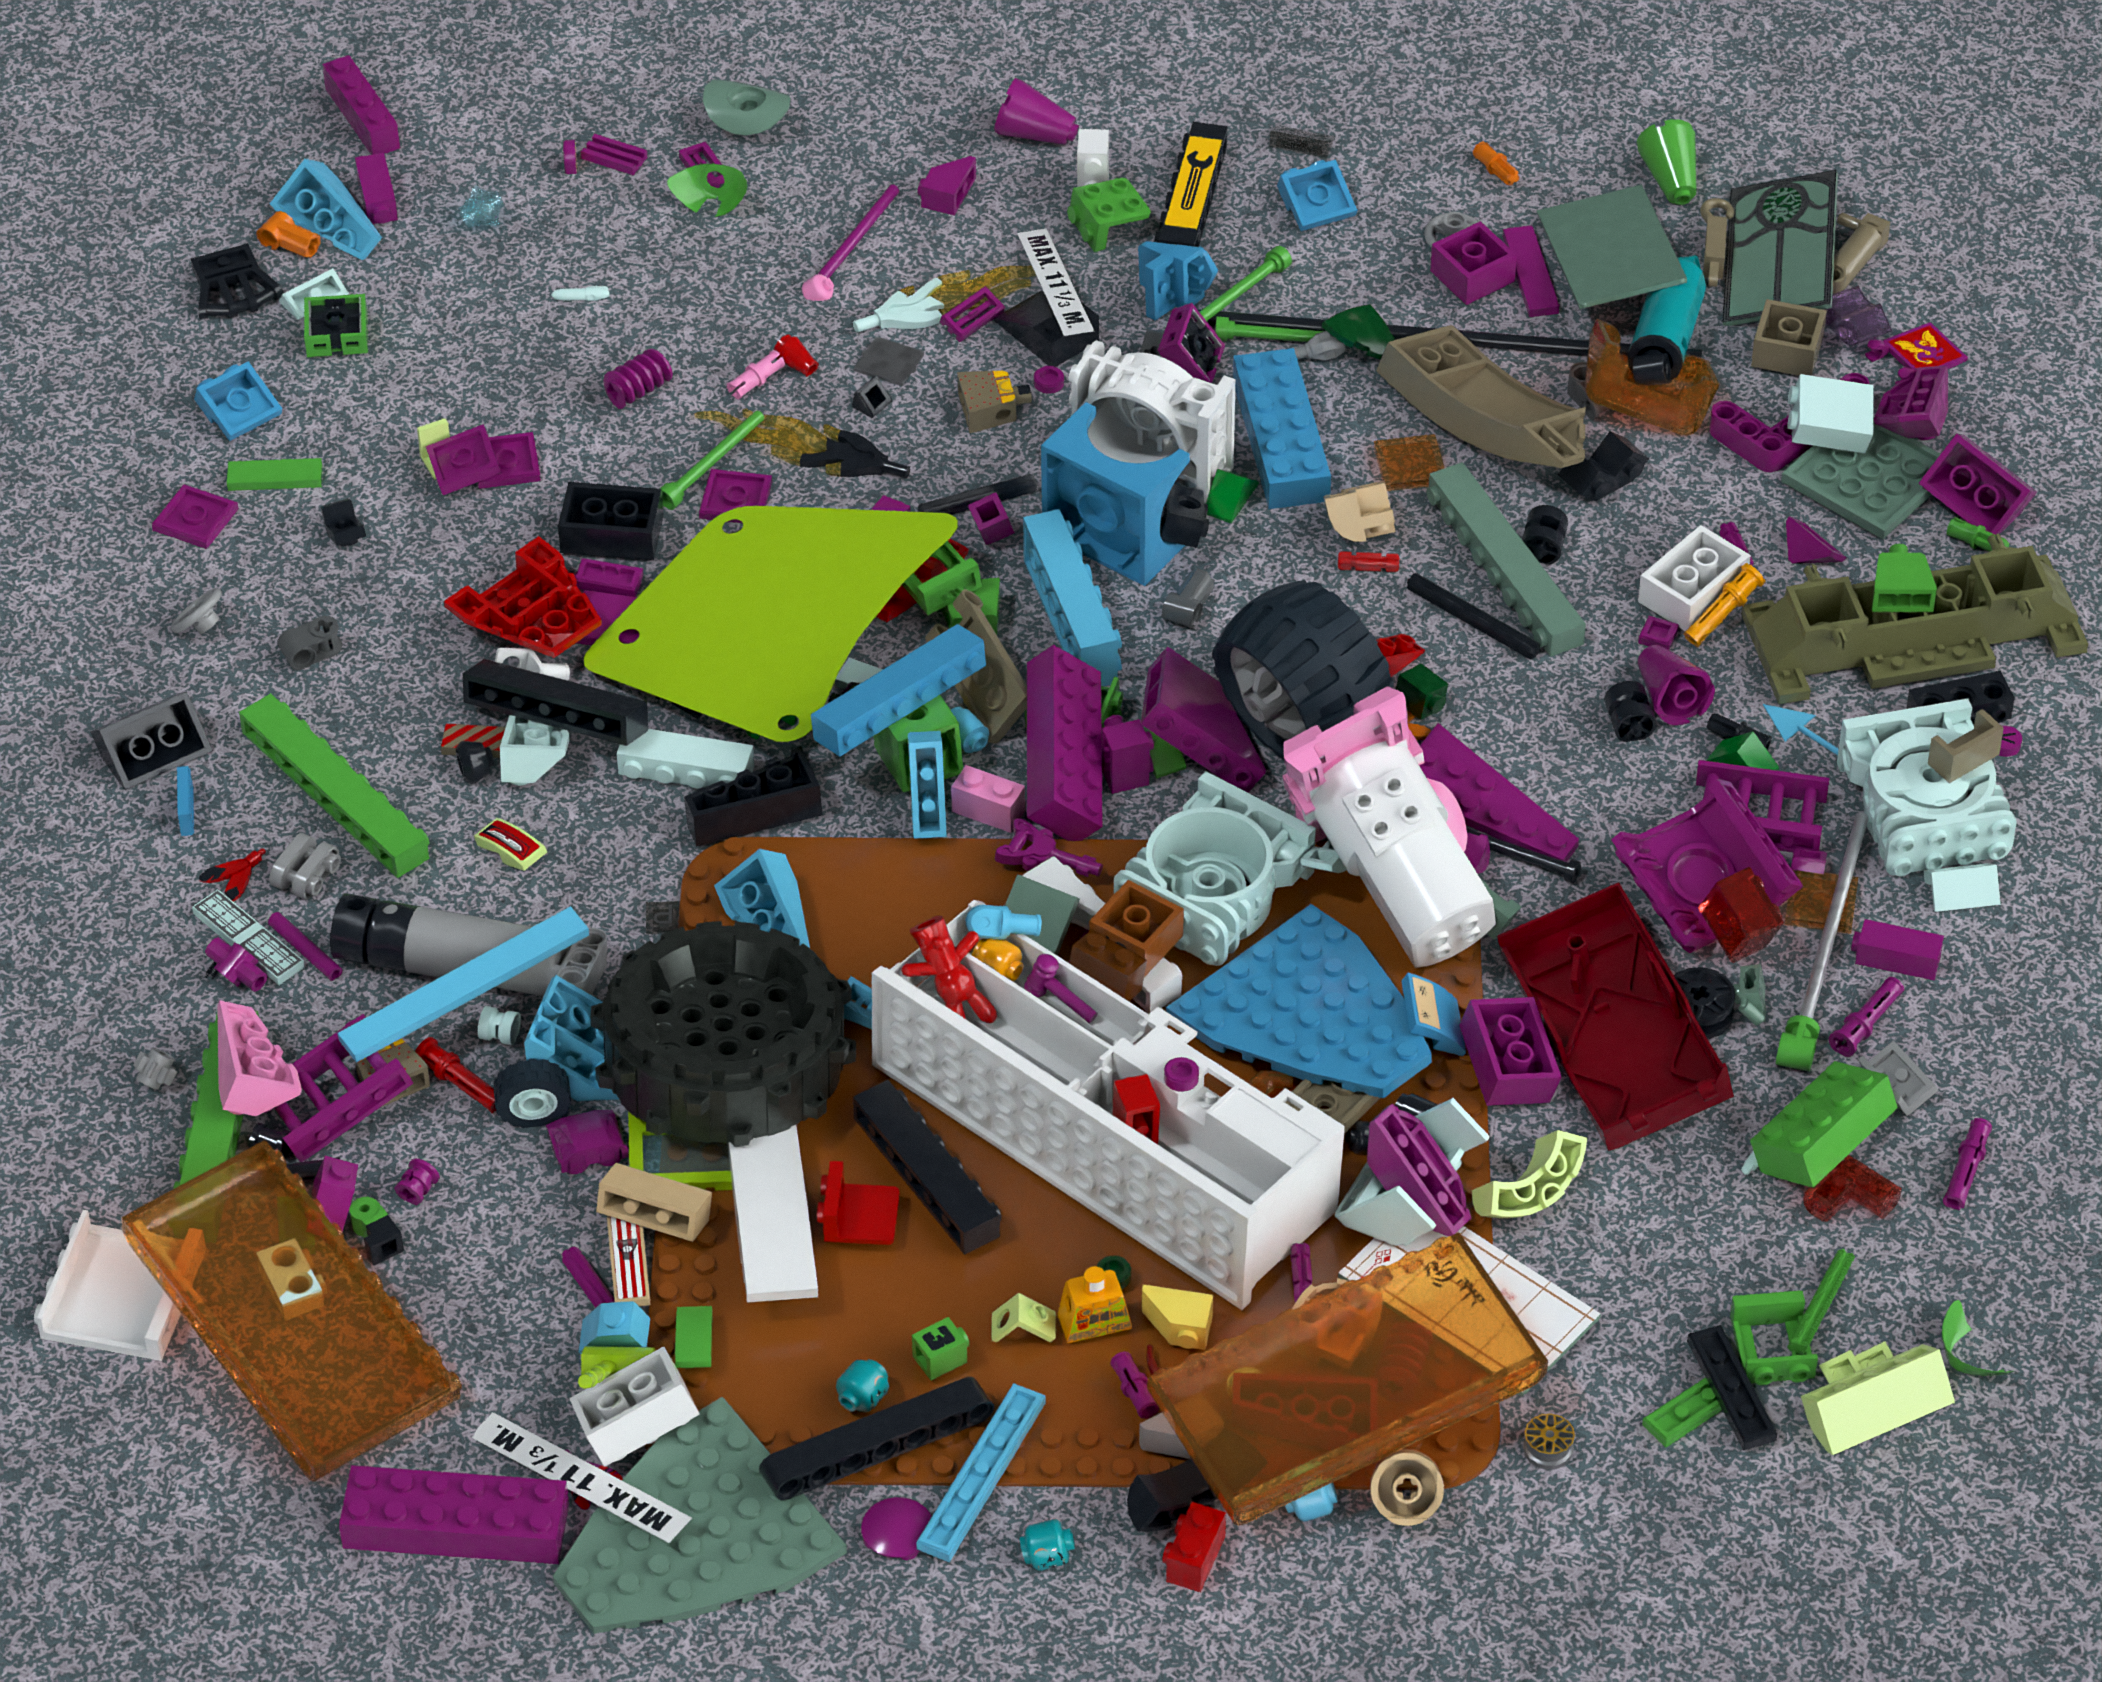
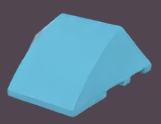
(565, 1037)

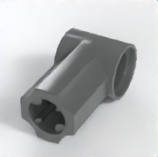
(1187, 603)

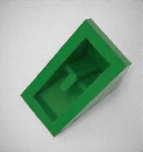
(1229, 494)
(1743, 751)

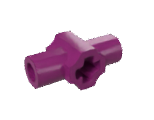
(236, 964)

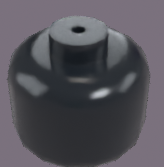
(1358, 1137)

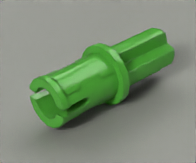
(1971, 534)

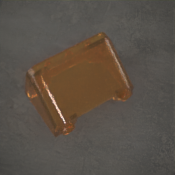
(1671, 406)

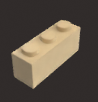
(654, 1202)

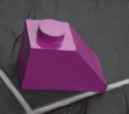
(947, 185)
(335, 1188)

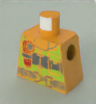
(1093, 1306)

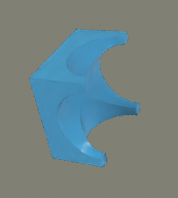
(1108, 501)

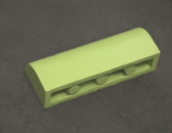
(1878, 1398)

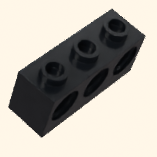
(1983, 691)

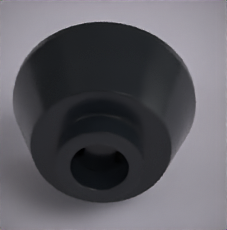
(474, 760)

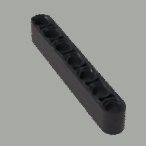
(876, 1438)

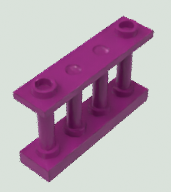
(1777, 784)
(347, 1110)

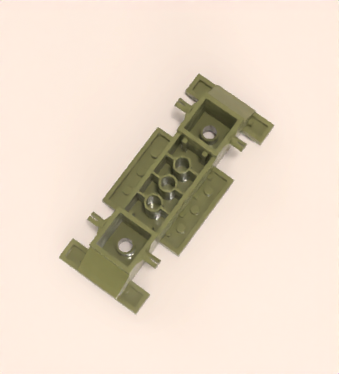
(1833, 628)

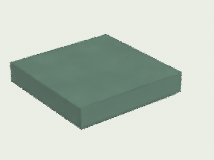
(1052, 904)

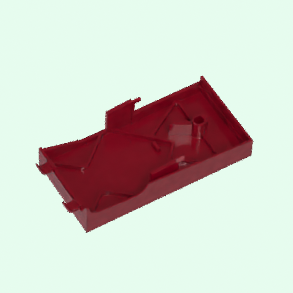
(1615, 1016)

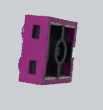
(1191, 343)

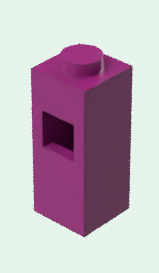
(376, 188)
(1898, 949)

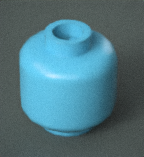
(1314, 1504)

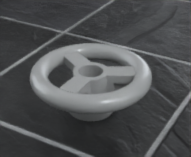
(1447, 224)
(199, 613)

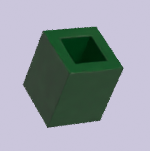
(1422, 691)

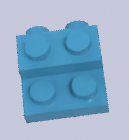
(1316, 194)
(237, 400)

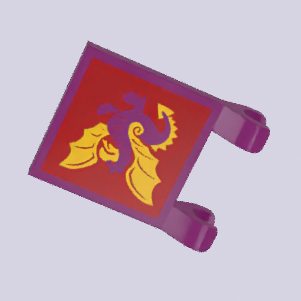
(1917, 349)

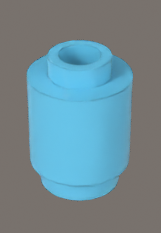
(972, 731)

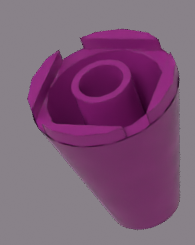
(1034, 116)
(1675, 685)

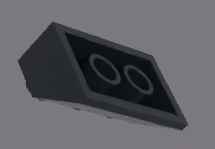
(152, 740)

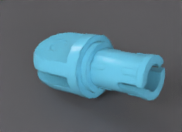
(999, 922)

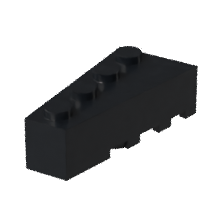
(755, 801)

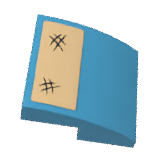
(1433, 1014)

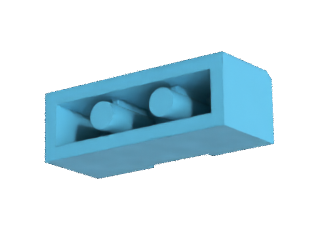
(927, 784)

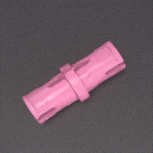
(755, 374)

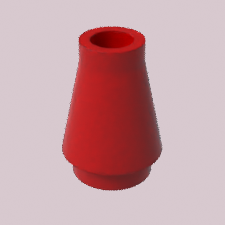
(796, 355)

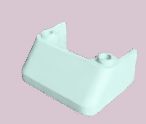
(1392, 1213)

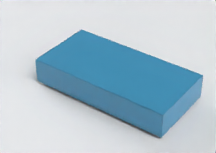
(185, 800)

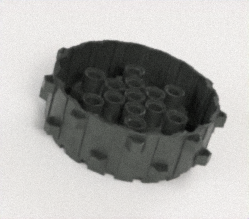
(723, 1033)

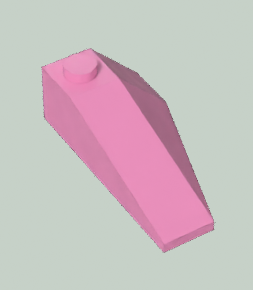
(249, 1066)

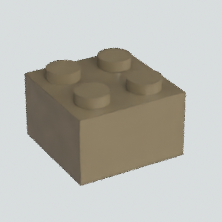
(1788, 338)

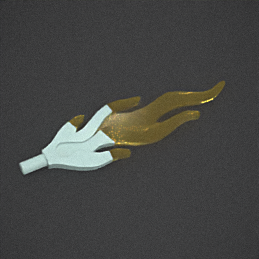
(941, 295)

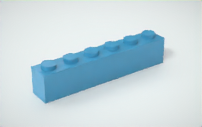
(898, 690)

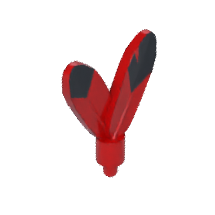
(237, 870)

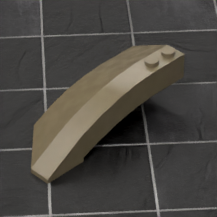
(1480, 401)

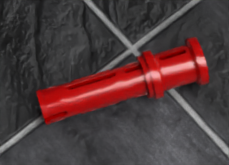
(448, 1067)

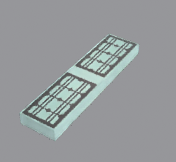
(237, 926)

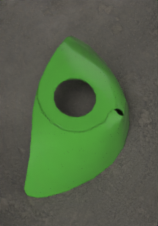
(693, 189)
(1953, 1329)

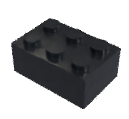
(610, 520)

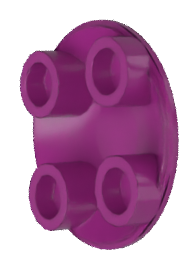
(894, 1527)

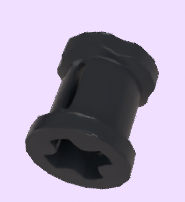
(274, 1138)

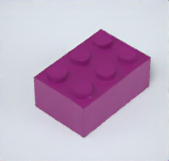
(1510, 1051)

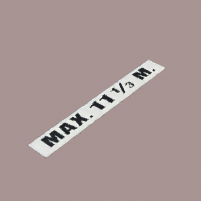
(1055, 282)
(581, 1477)

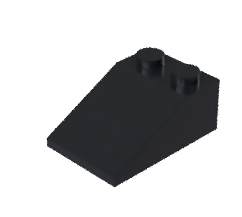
(1038, 330)

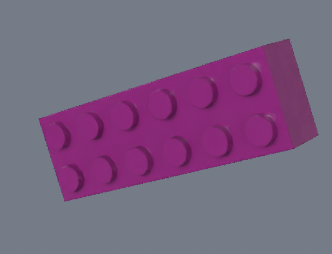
(1064, 744)
(454, 1514)

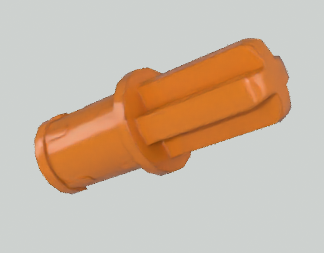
(1495, 163)

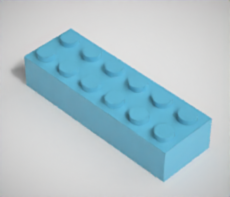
(1069, 594)

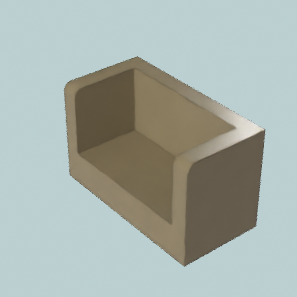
(1967, 751)

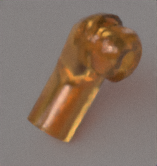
(1267, 1081)

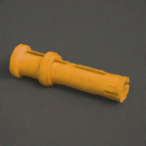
(1732, 596)

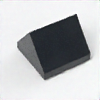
(871, 398)

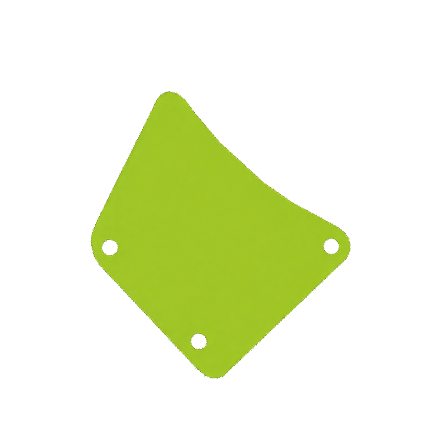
(766, 613)

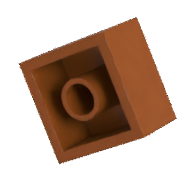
(1140, 922)

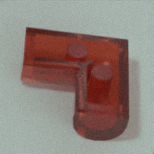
(1855, 1182)

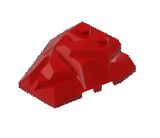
(531, 605)

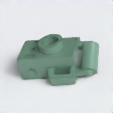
(1751, 993)

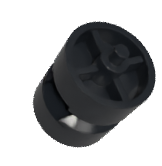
(1545, 533)
(1630, 711)

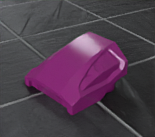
(587, 1140)

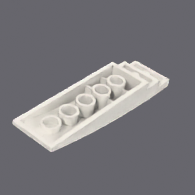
(773, 1218)

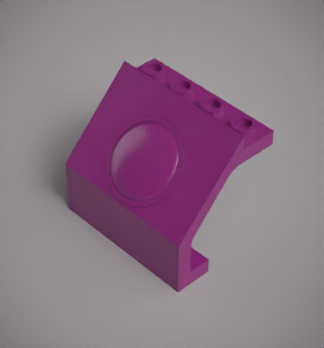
(1693, 851)

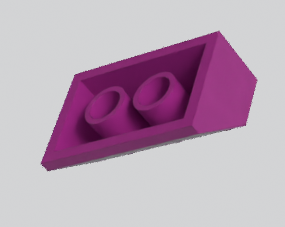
(1977, 485)

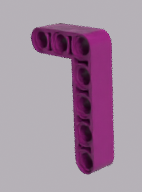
(1753, 440)

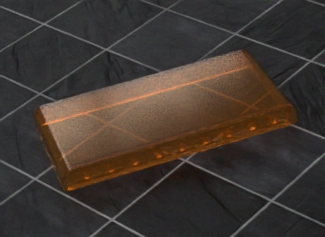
(320, 1370)
(1347, 1378)

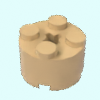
(1392, 1472)

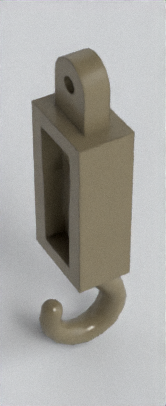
(1715, 239)

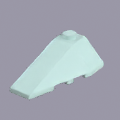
(530, 750)

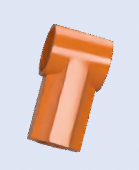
(282, 232)

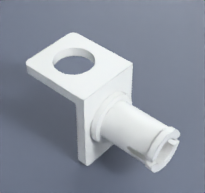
(529, 661)

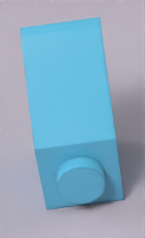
(615, 1326)

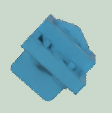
(1173, 275)

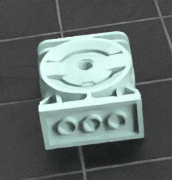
(1911, 807)
(1208, 855)

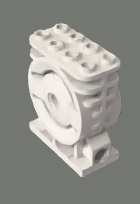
(1146, 402)

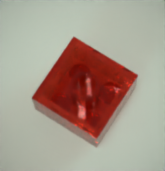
(1741, 914)

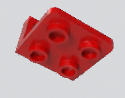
(856, 1210)

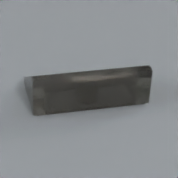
(1301, 141)

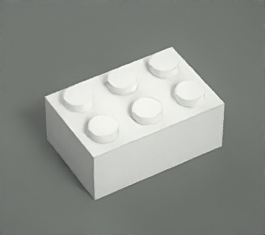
(1690, 577)
(634, 1406)

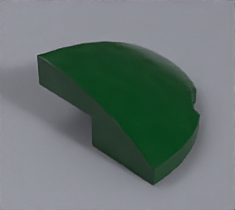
(1360, 328)

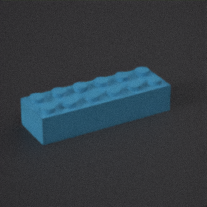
(1281, 428)

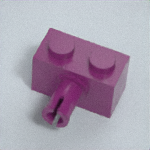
(1126, 754)

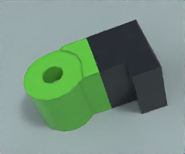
(379, 1231)

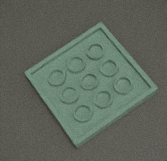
(1868, 487)

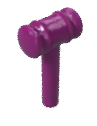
(1043, 979)

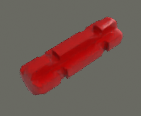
(1368, 561)

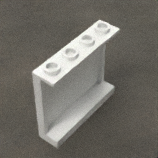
(105, 1297)

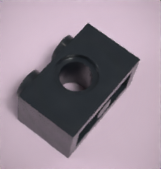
(1184, 516)

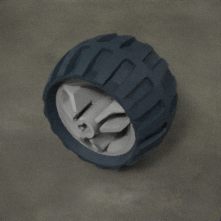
(1297, 662)

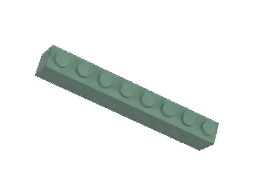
(1506, 559)

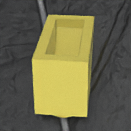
(1179, 1315)

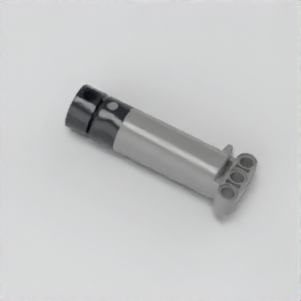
(440, 941)

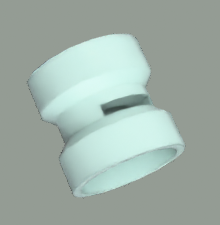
(499, 1025)

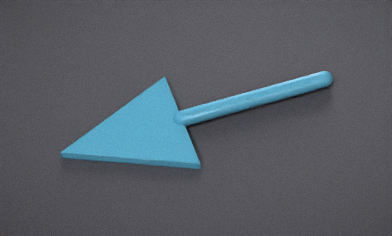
(1791, 721)

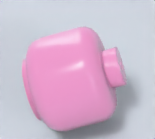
(818, 288)

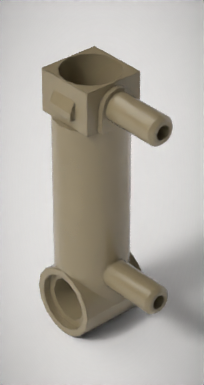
(1867, 239)

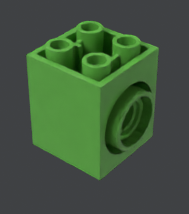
(932, 716)

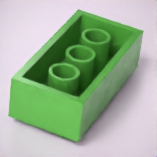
(1824, 1124)

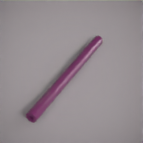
(859, 231)

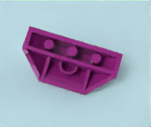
(1916, 404)
(1408, 1157)

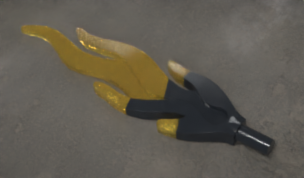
(841, 454)

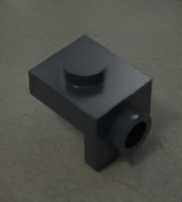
(342, 523)

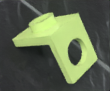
(431, 434)
(1027, 1315)

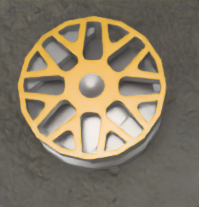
(1549, 1430)

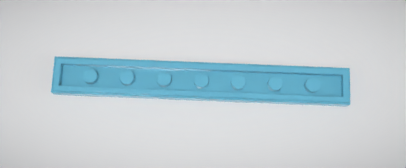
(463, 984)

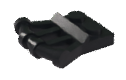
(229, 268)

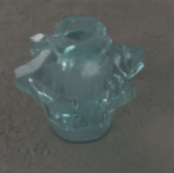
(481, 208)

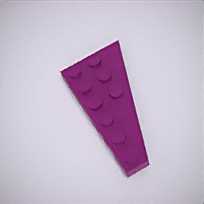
(1490, 800)

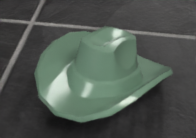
(744, 106)

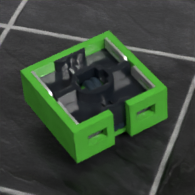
(335, 325)

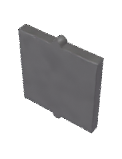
(889, 361)

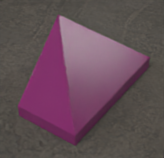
(1807, 545)

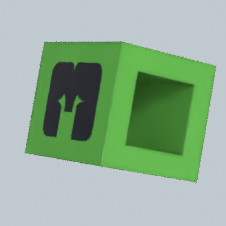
(940, 1348)

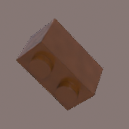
(1109, 964)

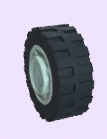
(532, 1093)

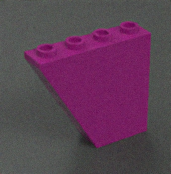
(1196, 718)

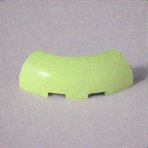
(1550, 1171)

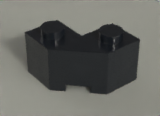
(1607, 470)

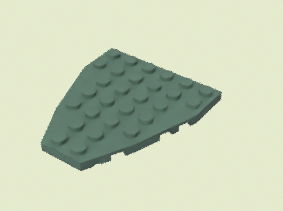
(728, 1551)

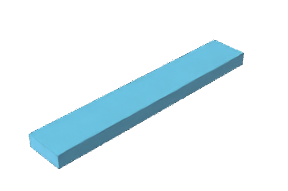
(981, 1472)

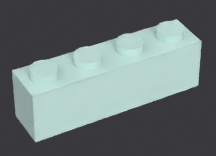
(684, 759)

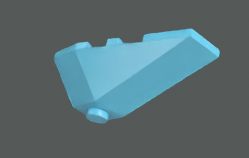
(325, 206)
(764, 894)

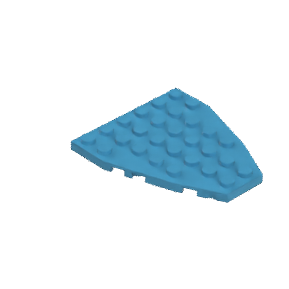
(1309, 1007)

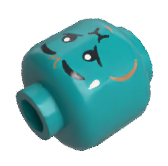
(862, 1385)
(1047, 1544)

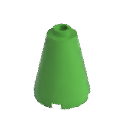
(1671, 158)

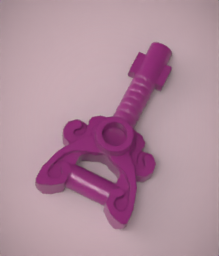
(1041, 850)

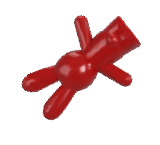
(952, 979)

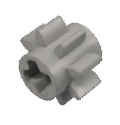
(155, 1068)

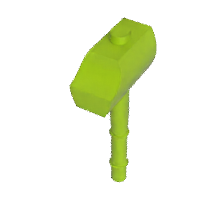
(604, 1361)

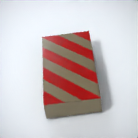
(488, 735)

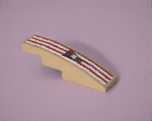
(628, 1262)

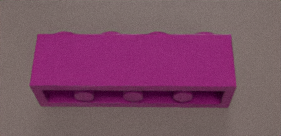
(361, 105)

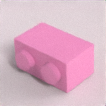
(988, 798)

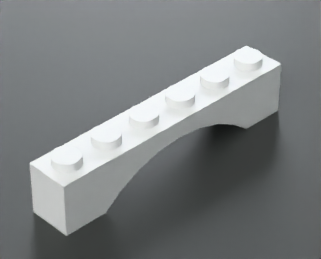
(1161, 984)

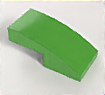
(693, 1337)

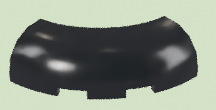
(1163, 1496)

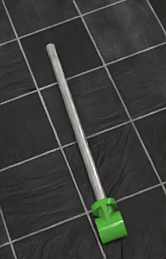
(1801, 1031)

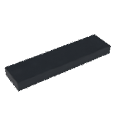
(1732, 1387)

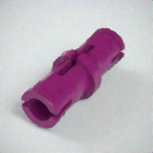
(1141, 1398)

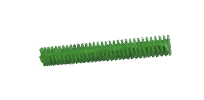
(1821, 1302)

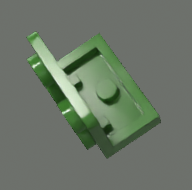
(1102, 206)

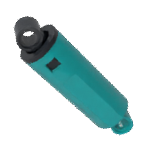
(1667, 327)

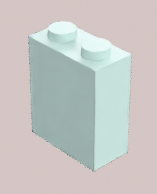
(1831, 413)

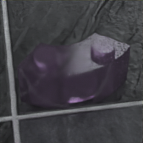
(1855, 317)

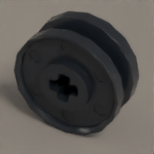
(1709, 997)

